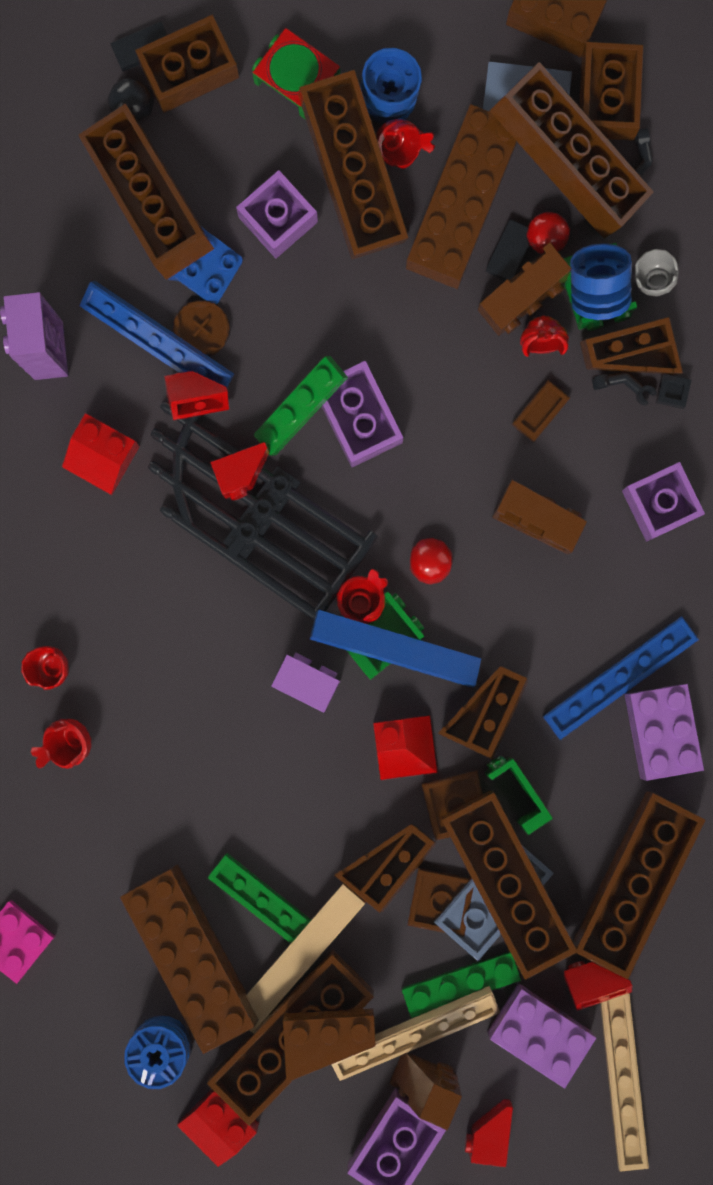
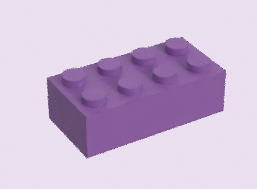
(34, 336)

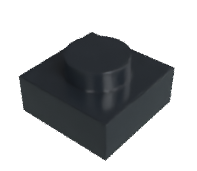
(673, 391)

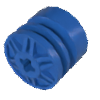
(394, 72)
(601, 281)
(159, 1034)

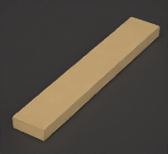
(303, 951)
(421, 1031)
(624, 1084)

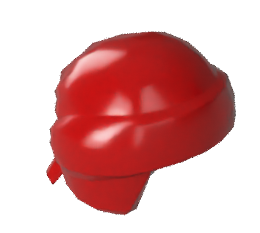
(402, 142)
(544, 336)
(362, 597)
(64, 743)

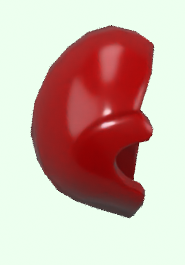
(546, 229)
(430, 561)
(45, 667)

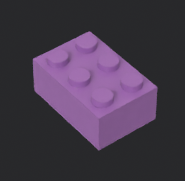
(361, 417)
(664, 732)
(541, 1035)
(394, 1145)

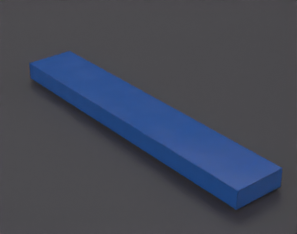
(151, 334)
(395, 648)
(620, 678)

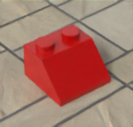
(99, 454)
(217, 1128)

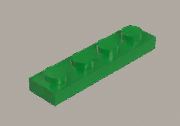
(301, 405)
(259, 898)
(455, 984)

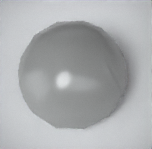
(656, 272)

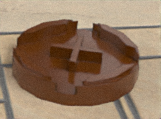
(203, 326)

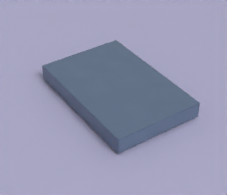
(503, 77)

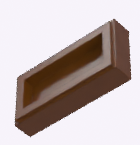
(541, 411)

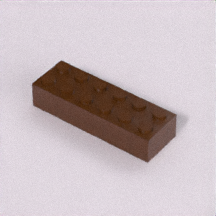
(571, 151)
(352, 164)
(146, 192)
(462, 199)
(508, 884)
(637, 884)
(190, 959)
(257, 1068)

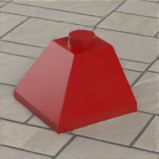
(405, 747)

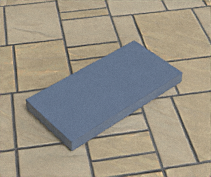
(480, 926)

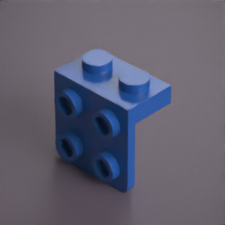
(212, 272)

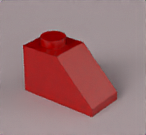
(194, 395)
(240, 470)
(594, 984)
(491, 1136)

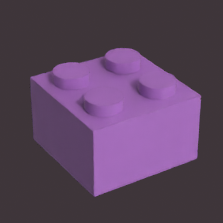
(277, 214)
(663, 501)
(306, 683)

